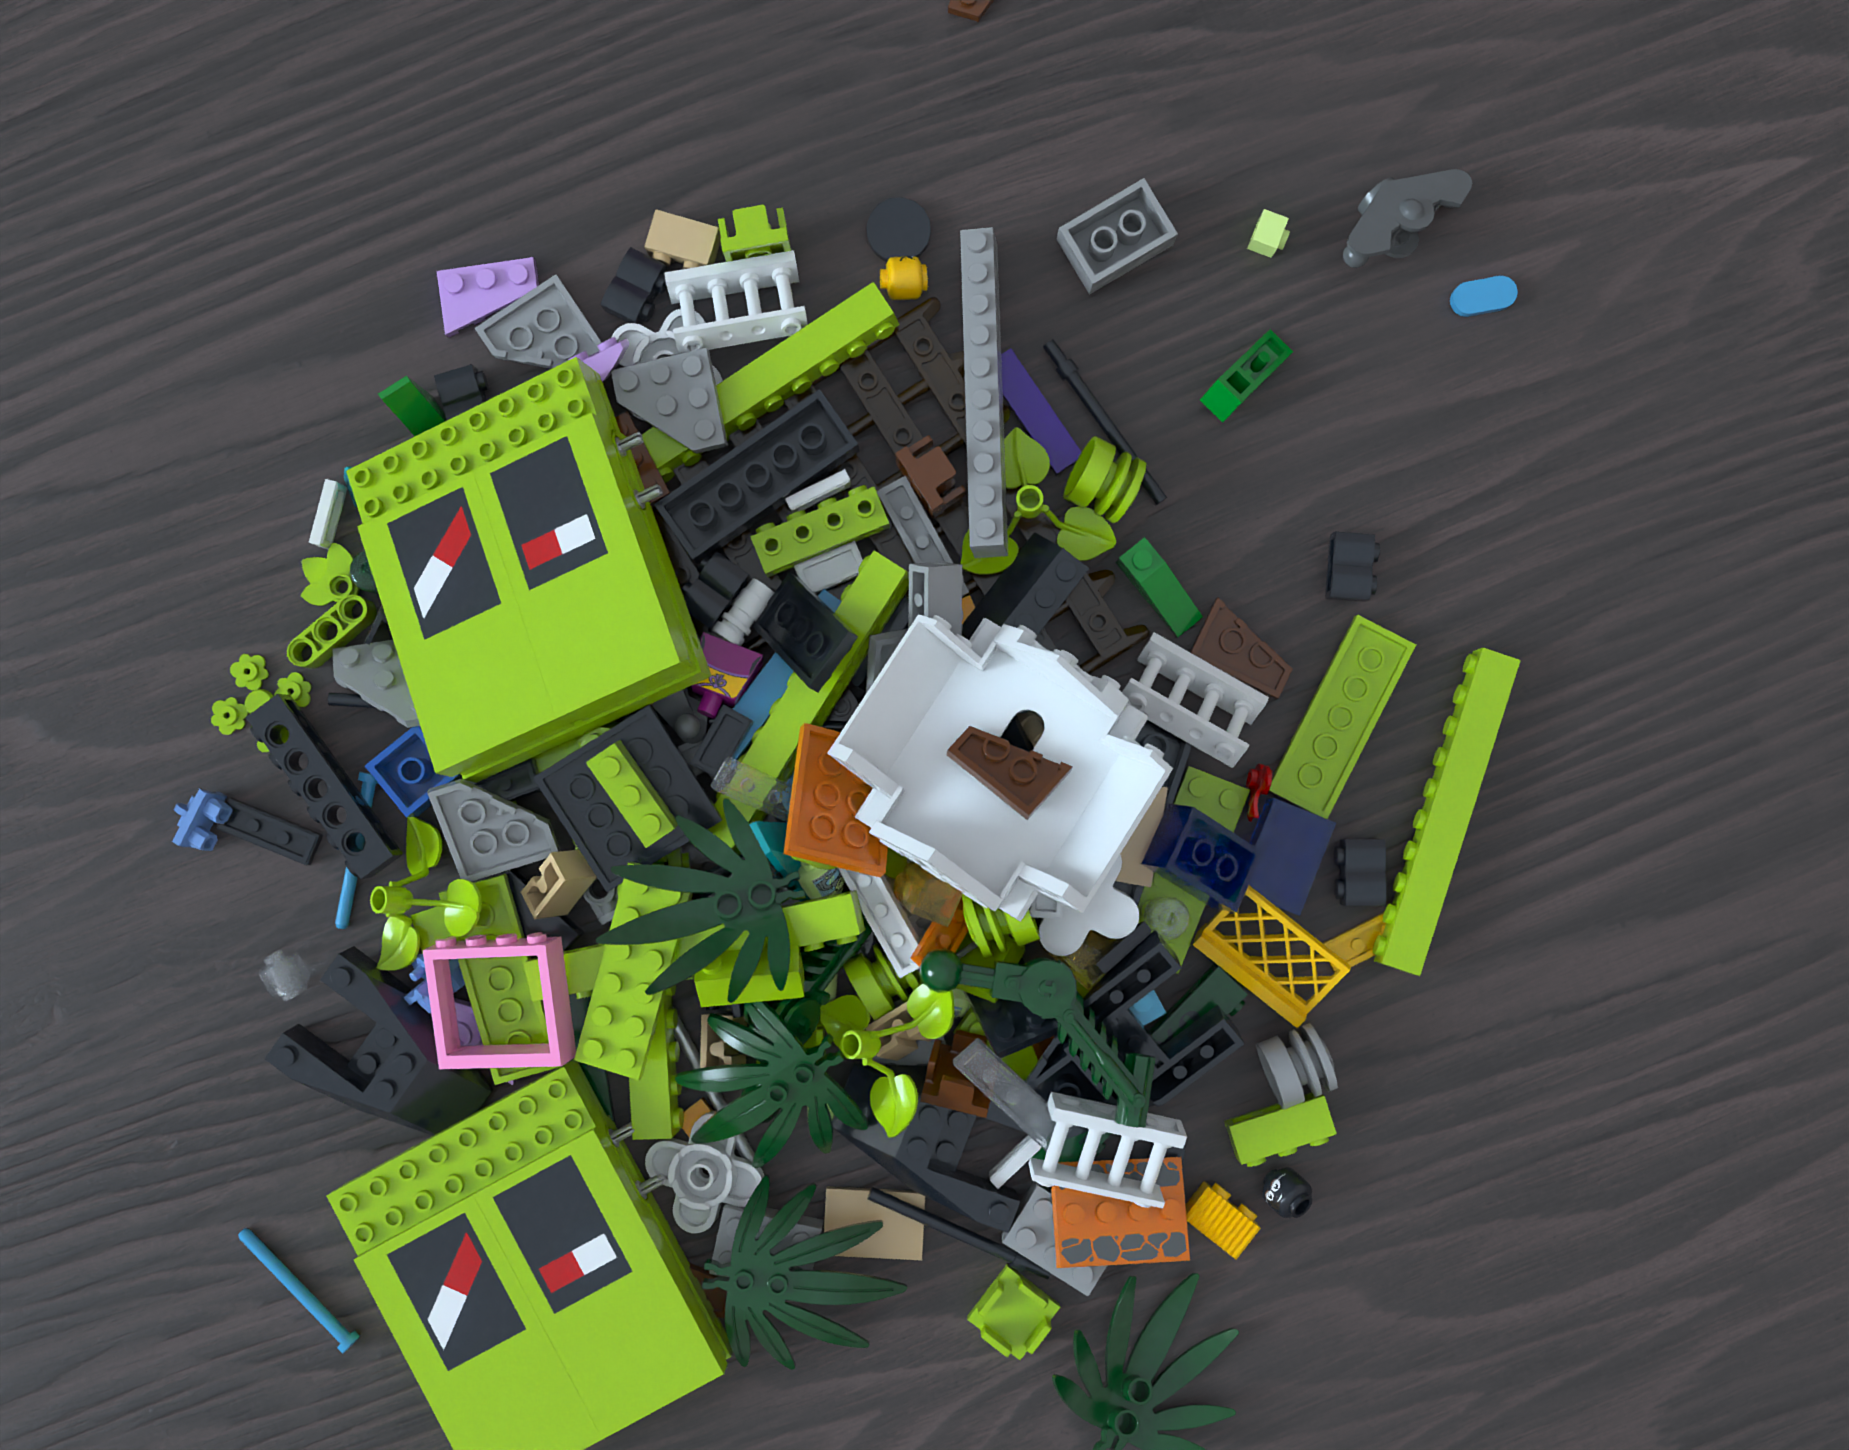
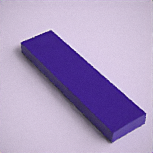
(1036, 414)

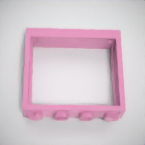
(555, 998)

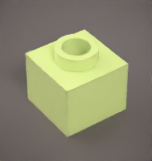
(1269, 234)

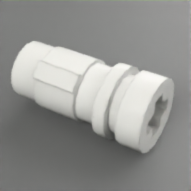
(743, 613)

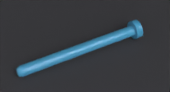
(350, 881)
(291, 1282)

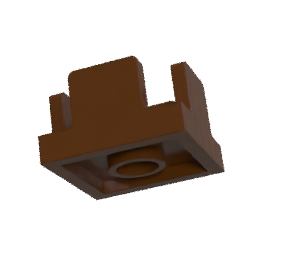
(929, 475)
(947, 1085)

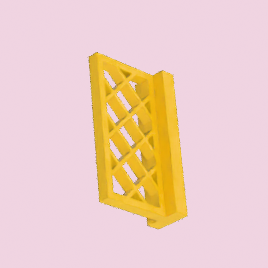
(1258, 978)

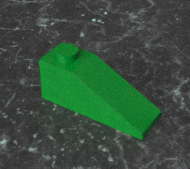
(1246, 375)
(413, 405)
(1159, 587)

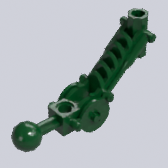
(819, 970)
(1051, 992)

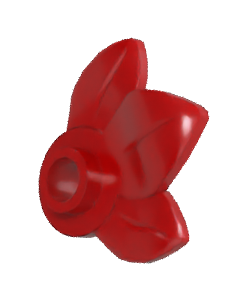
(1260, 782)

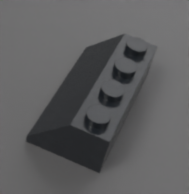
(1029, 588)

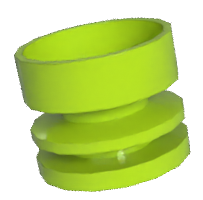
(1109, 482)
(990, 925)
(879, 982)

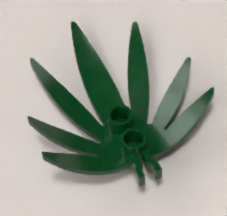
(740, 903)
(789, 1081)
(765, 1279)
(1127, 1401)

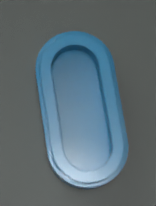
(1483, 296)

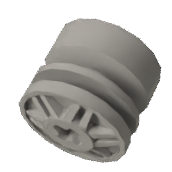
(1296, 1066)

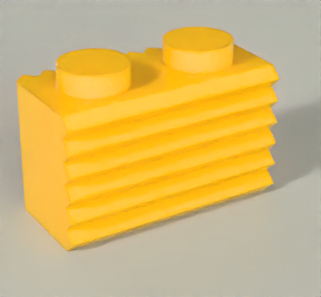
(1220, 1219)

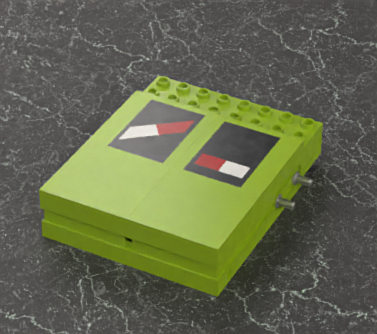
(524, 574)
(532, 1273)

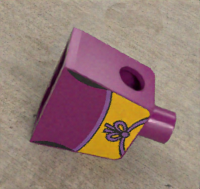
(731, 672)

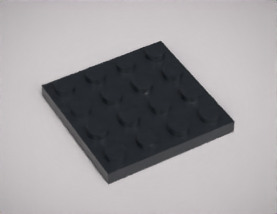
(594, 818)

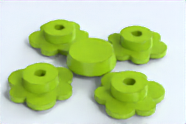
(257, 697)

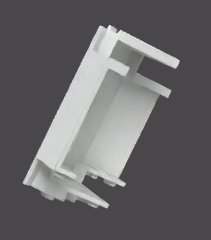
(954, 823)

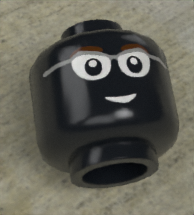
(1287, 1192)

